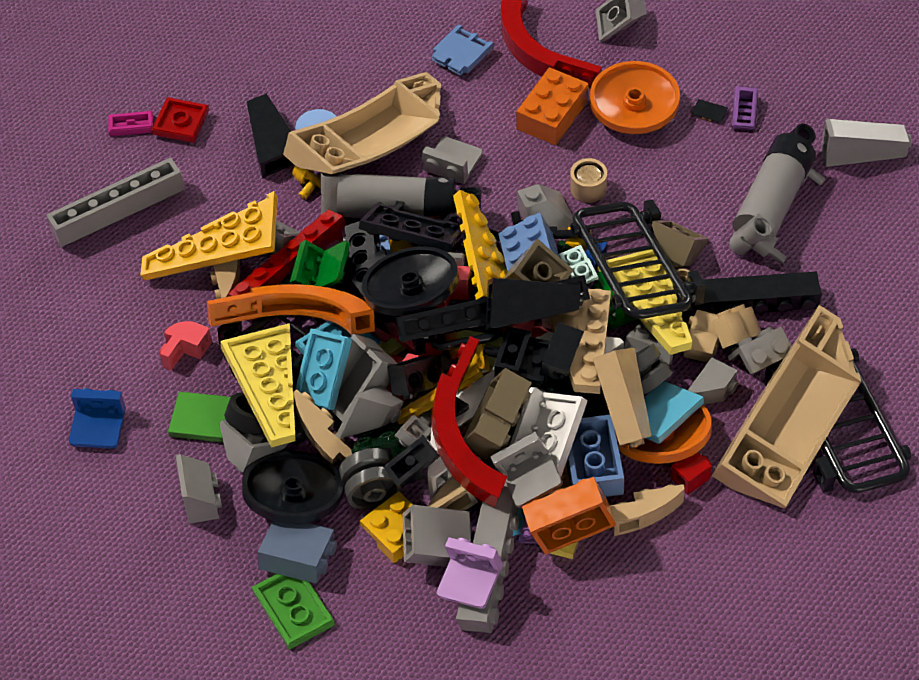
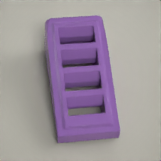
(746, 94)

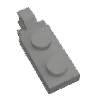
(414, 429)

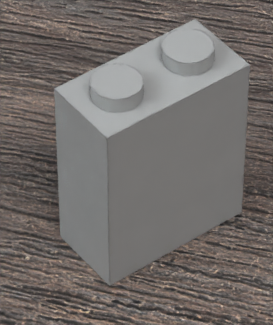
(428, 530)

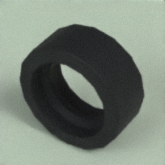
(241, 416)

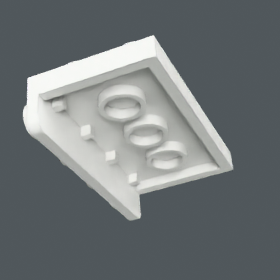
(554, 420)

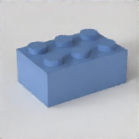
(518, 238)
(596, 455)

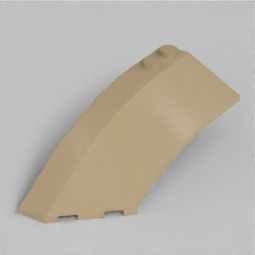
(369, 129)
(792, 414)

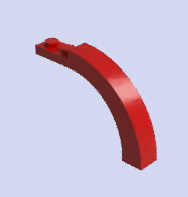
(532, 54)
(456, 455)

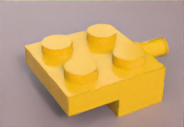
(386, 526)

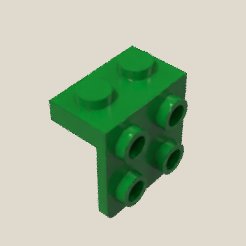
(318, 266)

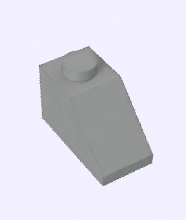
(715, 382)

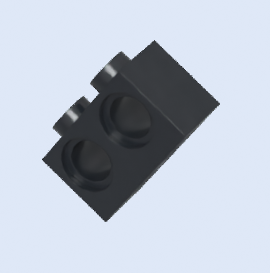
(415, 375)

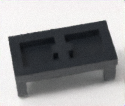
(561, 351)

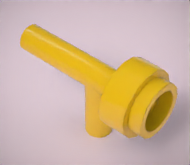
(303, 175)

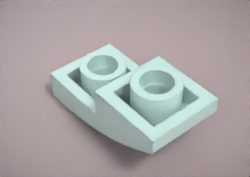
(580, 263)

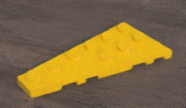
(221, 241)
(479, 243)

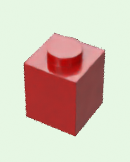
(691, 472)

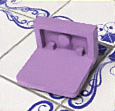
(469, 573)

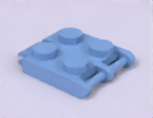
(461, 52)

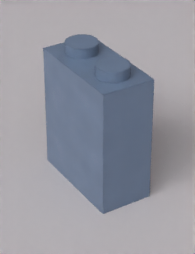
(297, 550)

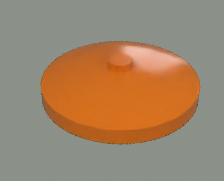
(634, 97)
(680, 444)

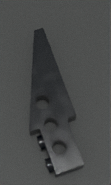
(365, 252)

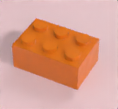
(552, 106)
(569, 515)

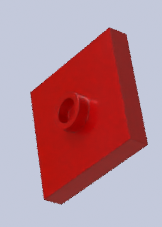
(180, 119)

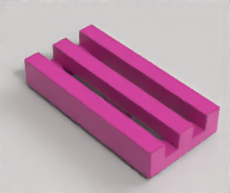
(130, 123)

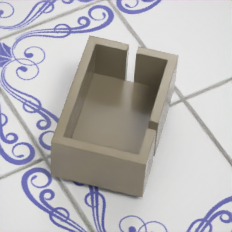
(497, 414)

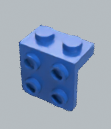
(97, 418)

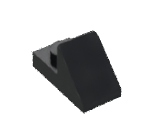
(411, 462)

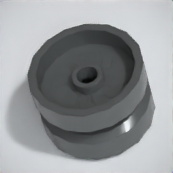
(651, 376)
(366, 479)

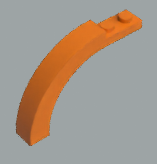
(290, 299)

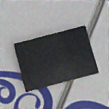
(709, 110)

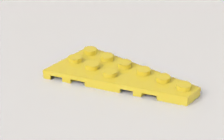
(667, 329)
(265, 375)

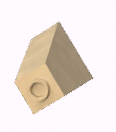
(624, 395)

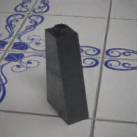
(269, 135)
(524, 301)

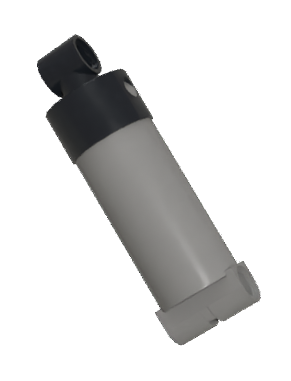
(773, 191)
(357, 193)

